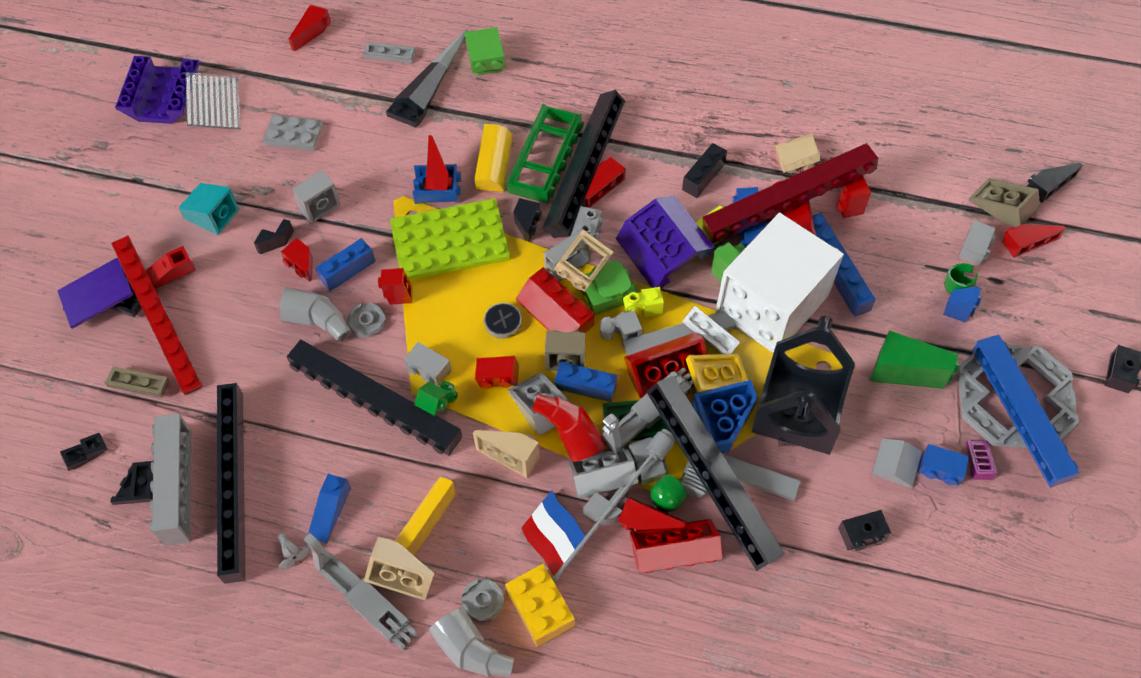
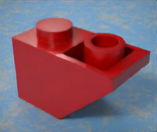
(299, 258)

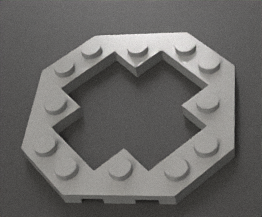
(1060, 398)

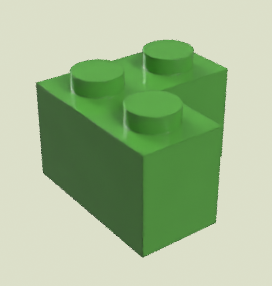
(724, 257)

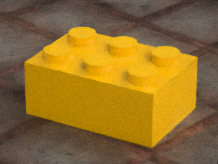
(540, 605)

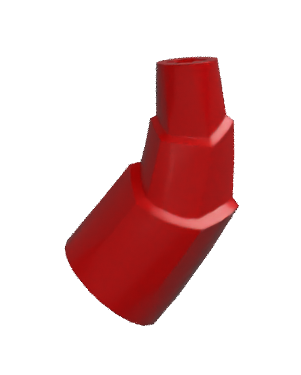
(573, 426)

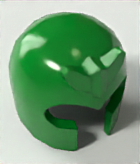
(957, 279)
(668, 494)

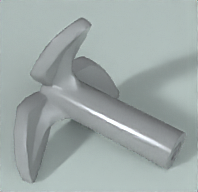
(291, 551)

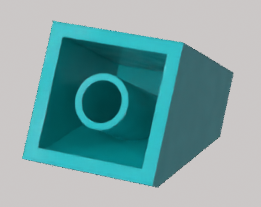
(209, 207)

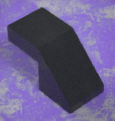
(269, 240)

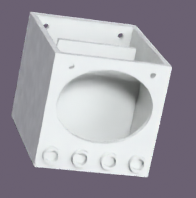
(778, 281)

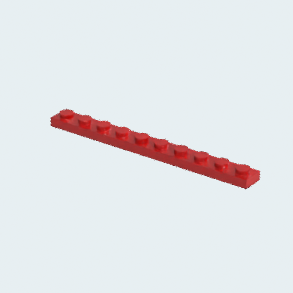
(156, 315)

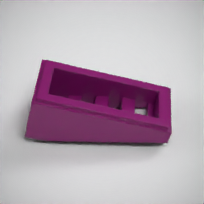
(977, 473)

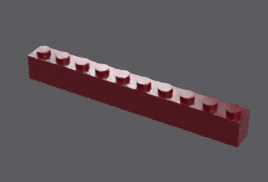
(790, 193)

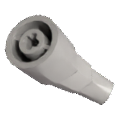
(311, 309)
(466, 645)

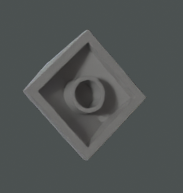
(897, 462)

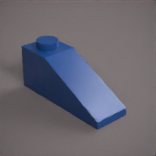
(329, 506)

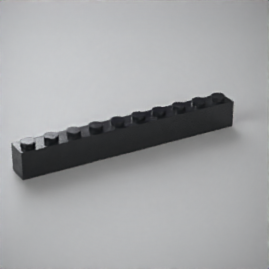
(584, 164)
(374, 397)
(715, 473)
(230, 485)

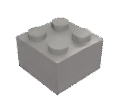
(316, 196)

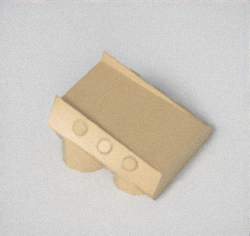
(798, 153)

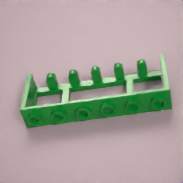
(560, 163)

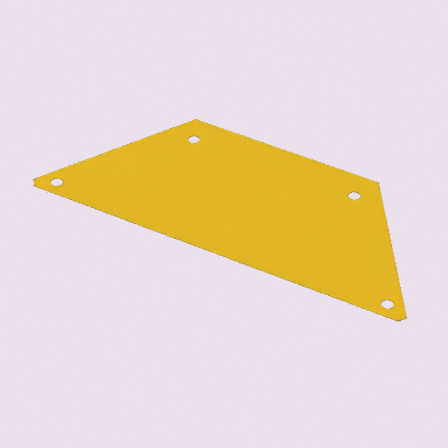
(449, 319)

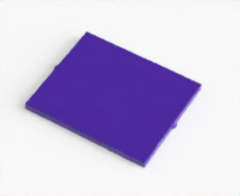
(94, 293)

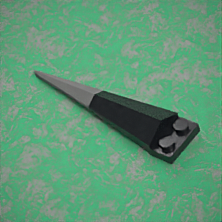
(414, 101)

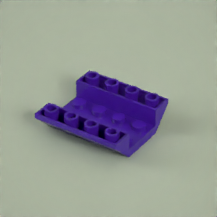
(155, 92)
(662, 239)

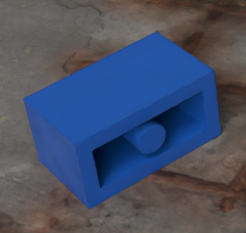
(943, 465)

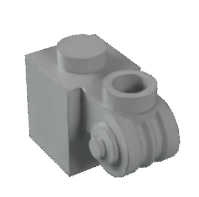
(625, 324)

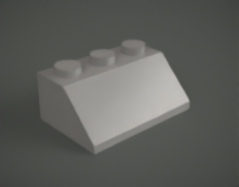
(602, 472)

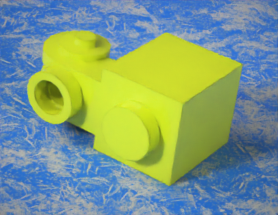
(649, 300)

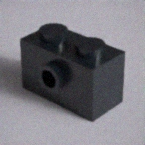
(1123, 369)
(864, 530)

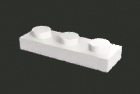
(710, 331)

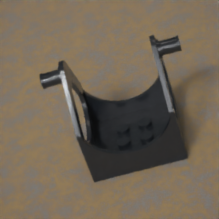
(804, 402)

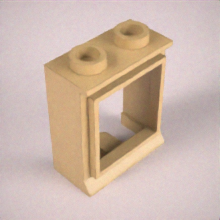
(574, 275)

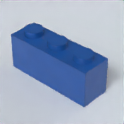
(345, 264)
(586, 381)

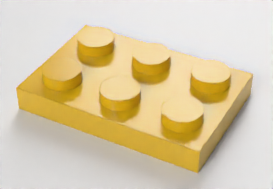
(715, 370)

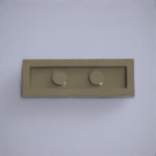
(137, 382)

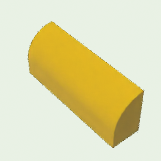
(493, 158)
(427, 515)

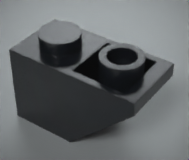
(526, 216)

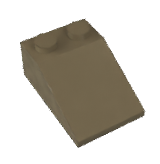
(1007, 201)

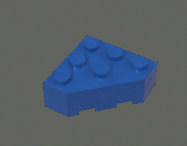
(725, 411)

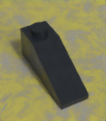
(1052, 179)

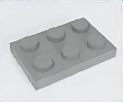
(293, 132)

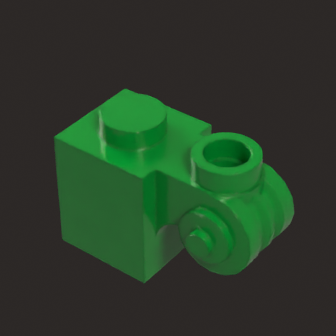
(435, 398)

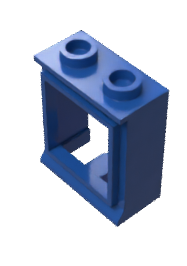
(436, 195)

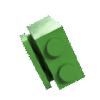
(485, 51)
(608, 287)

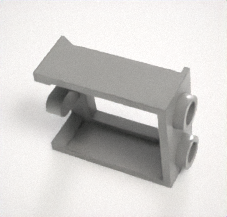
(578, 258)

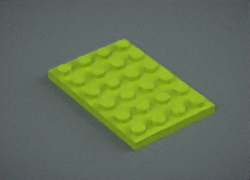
(450, 239)

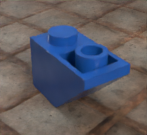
(963, 303)

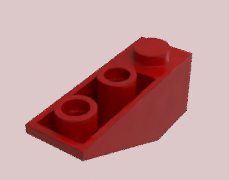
(170, 267)

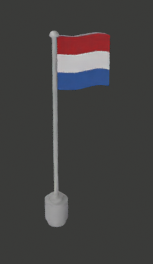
(556, 532)

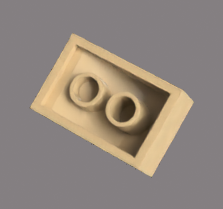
(510, 449)
(398, 569)

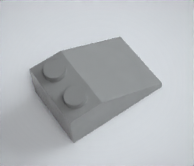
(525, 395)

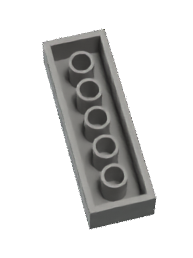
(171, 480)

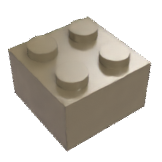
(564, 347)

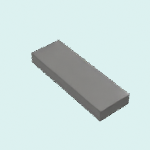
(389, 52)

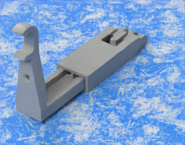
(642, 416)
(361, 595)

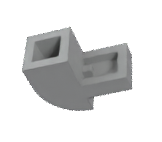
(598, 505)

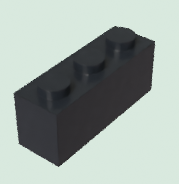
(704, 170)

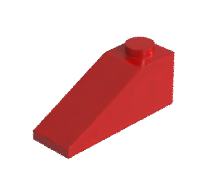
(310, 26)
(436, 174)
(607, 177)
(1029, 237)
(644, 517)

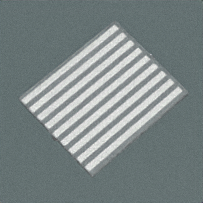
(213, 101)

